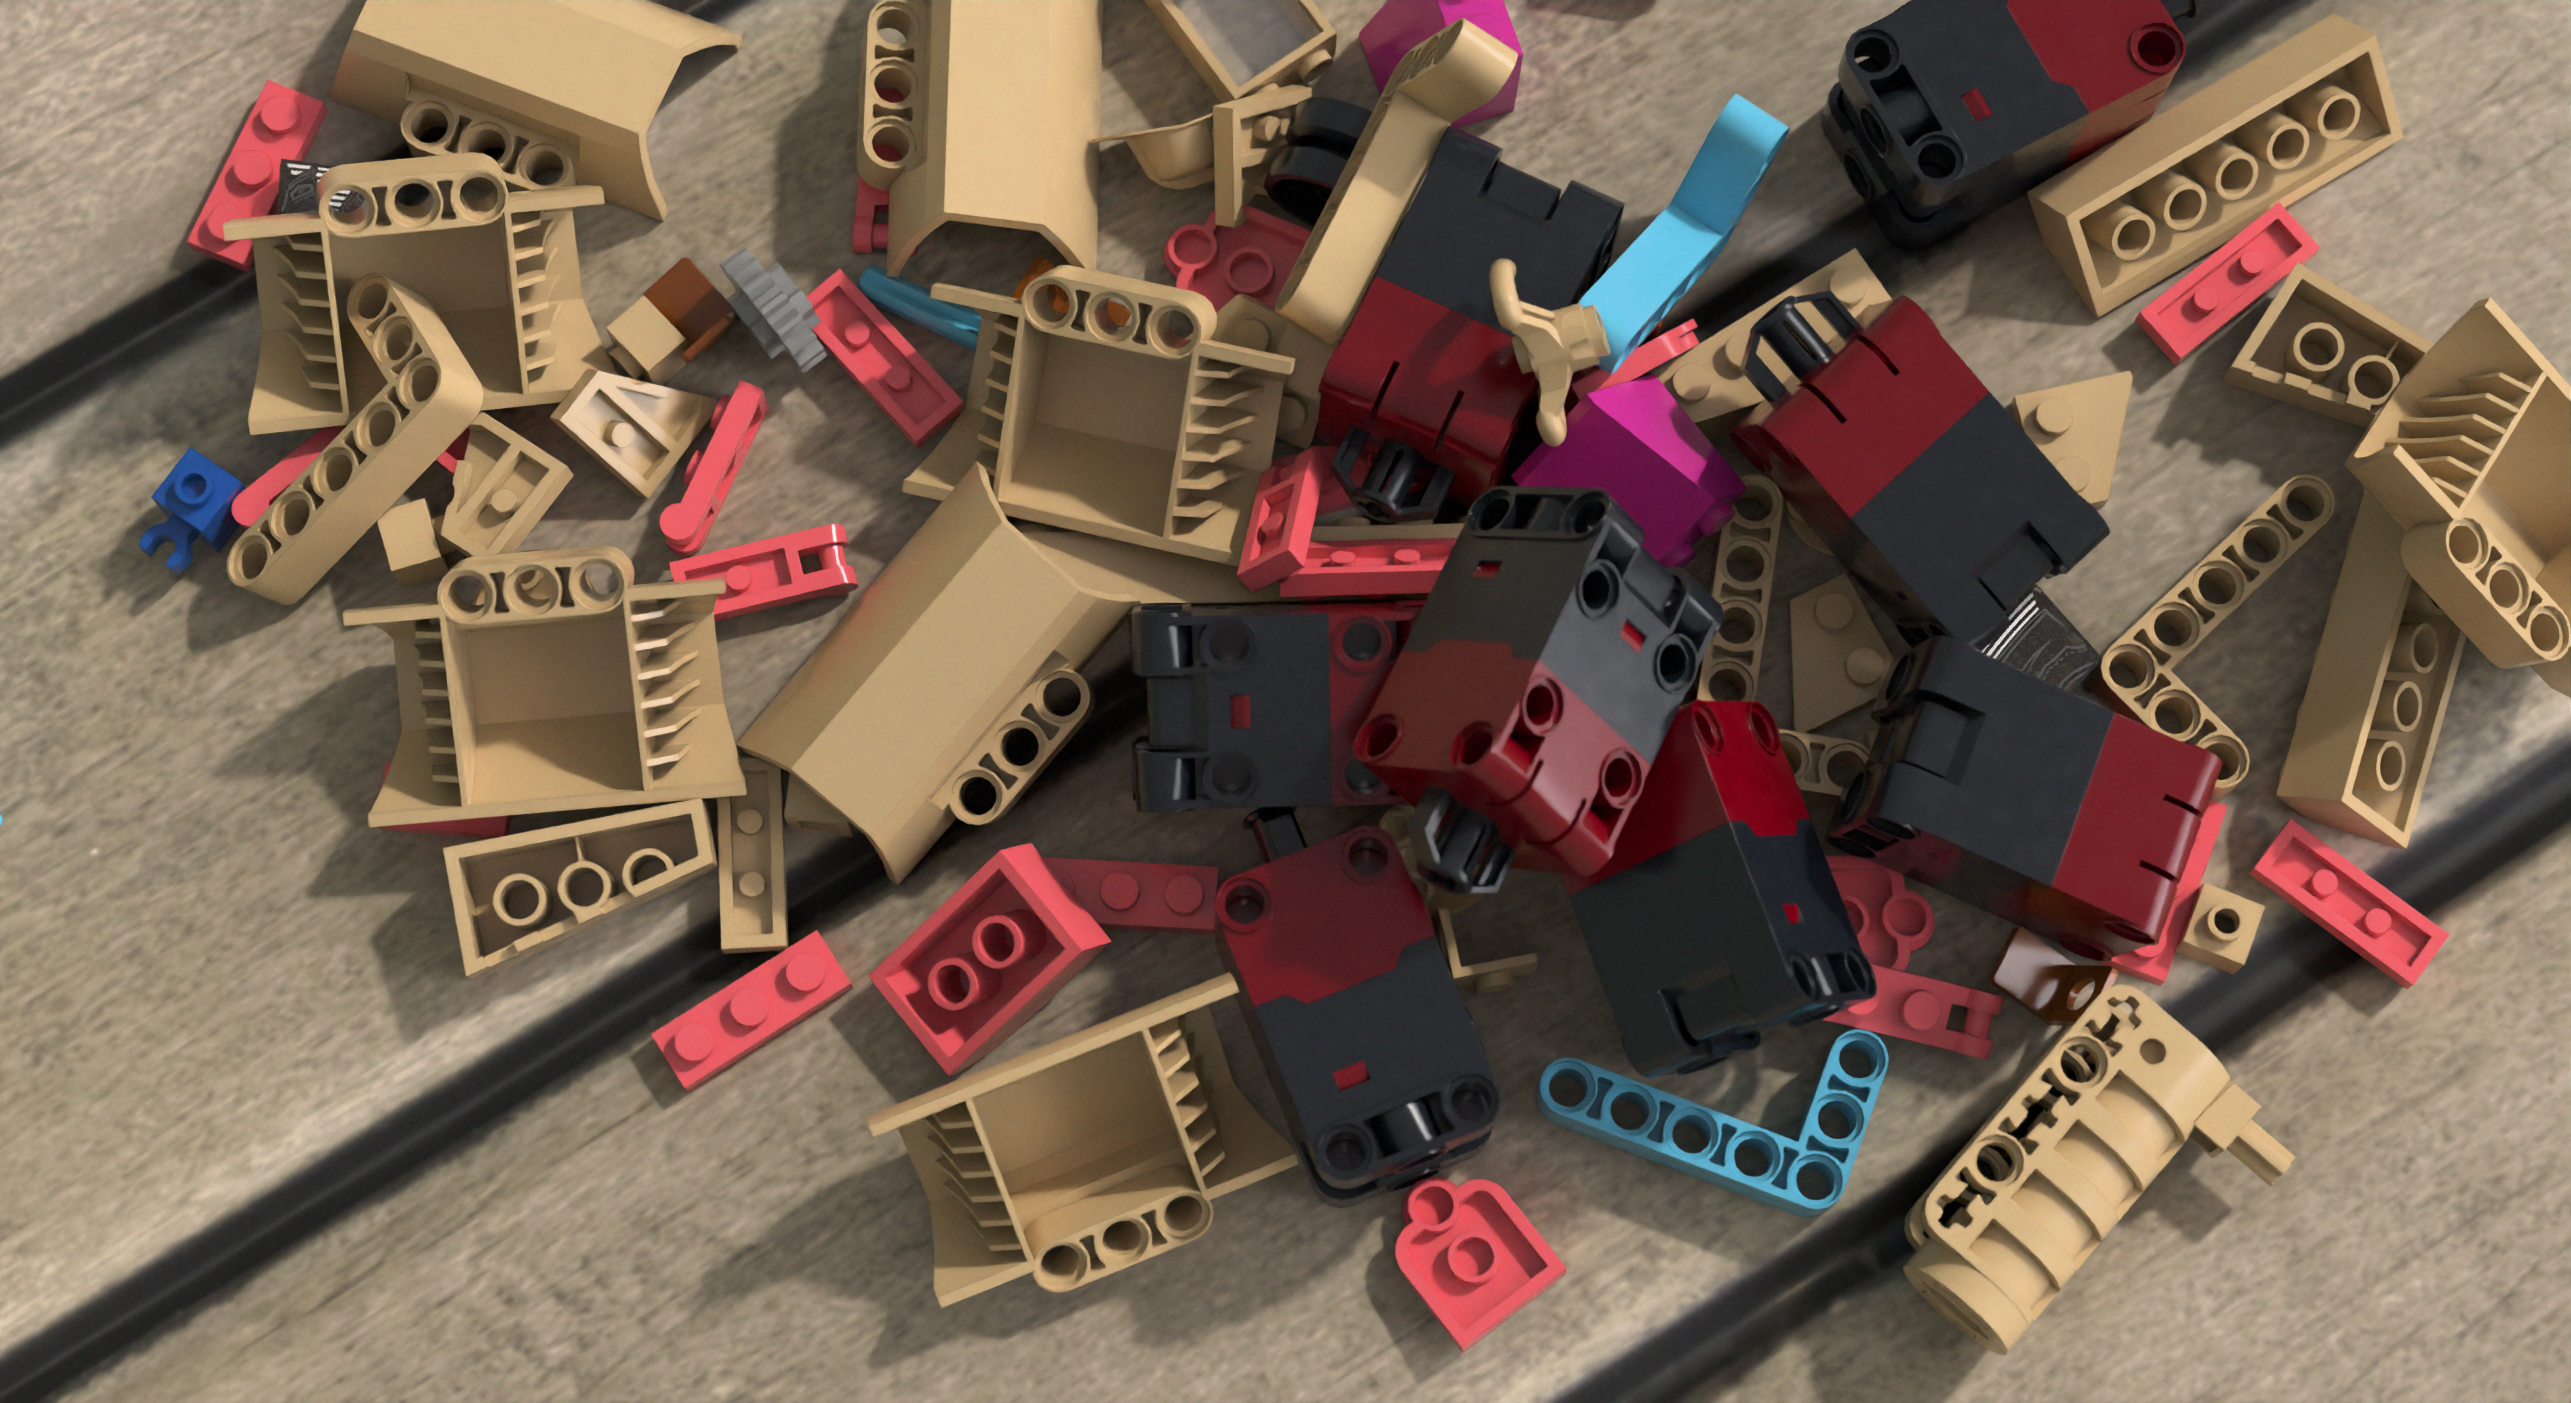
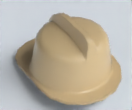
(1174, 154)

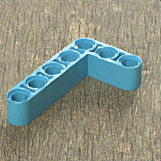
(1689, 231)
(1724, 1133)

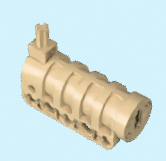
(2076, 1165)

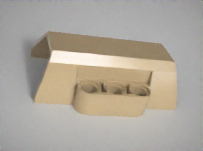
(534, 77)
(987, 121)
(490, 267)
(1112, 420)
(2481, 482)
(937, 677)
(555, 695)
(1084, 1140)

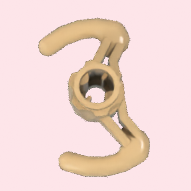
(1549, 344)

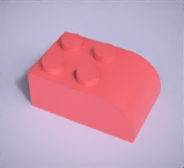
(989, 958)

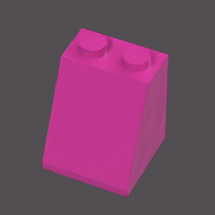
(1407, 23)
(1648, 460)

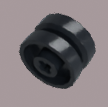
(1319, 147)

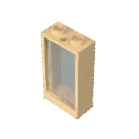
(1249, 43)

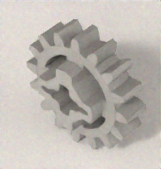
(773, 310)

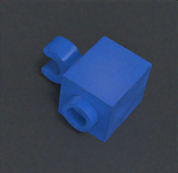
(197, 505)

